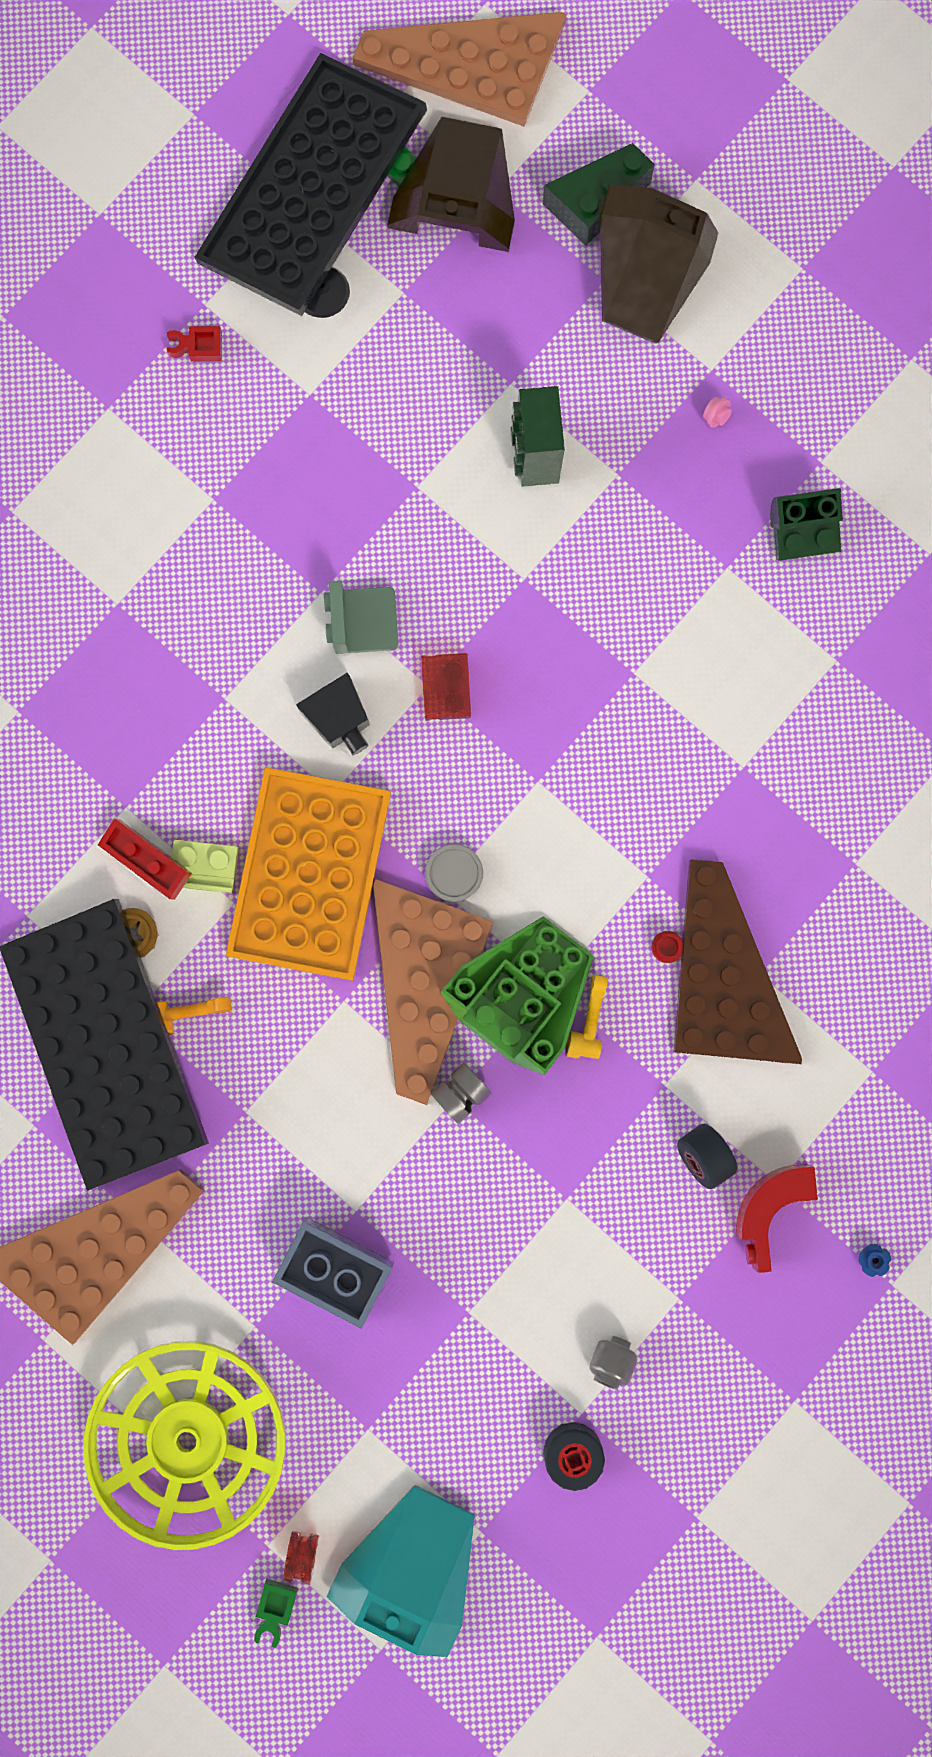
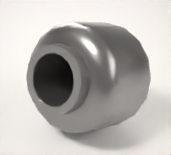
(613, 1362)

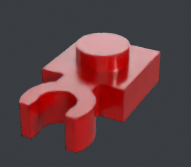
(202, 343)

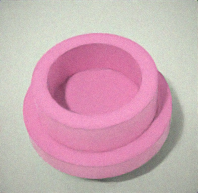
(717, 412)

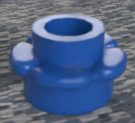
(866, 1257)

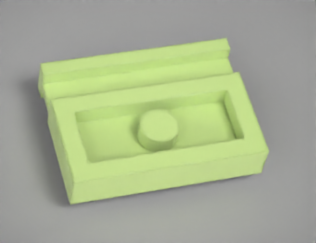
(211, 865)

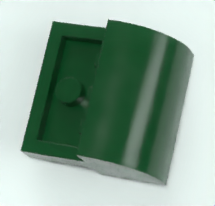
(807, 523)

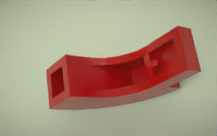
(764, 1200)

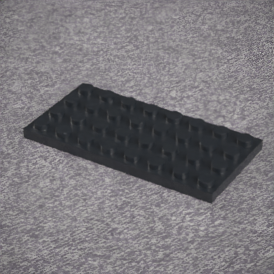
(311, 183)
(103, 1044)

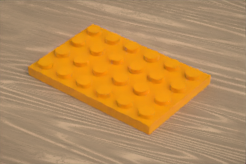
(308, 874)

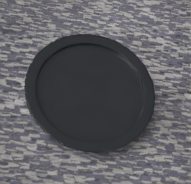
(331, 295)

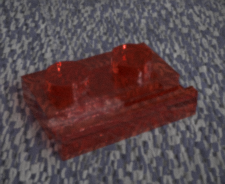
(446, 686)

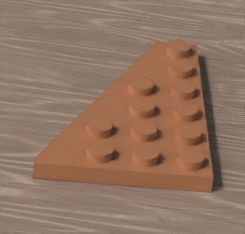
(85, 1260)

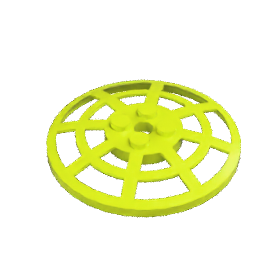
(171, 1458)

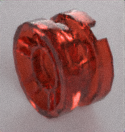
(300, 1557)

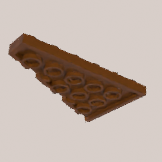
(723, 985)

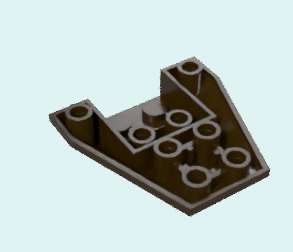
(458, 184)
(650, 258)

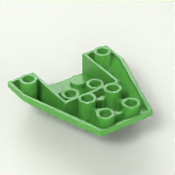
(523, 994)

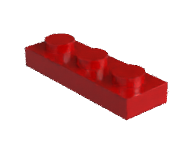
(144, 859)

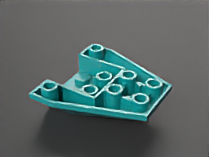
(410, 1575)

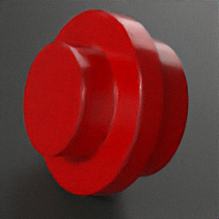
(667, 947)

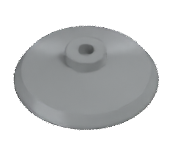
(454, 872)

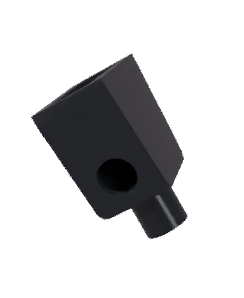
(337, 714)

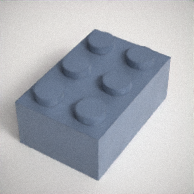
(333, 1272)

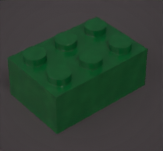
(537, 436)

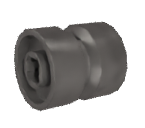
(461, 1093)

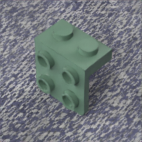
(361, 619)

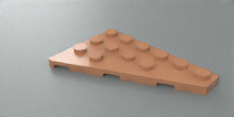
(477, 63)
(420, 953)

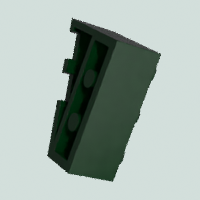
(580, 195)

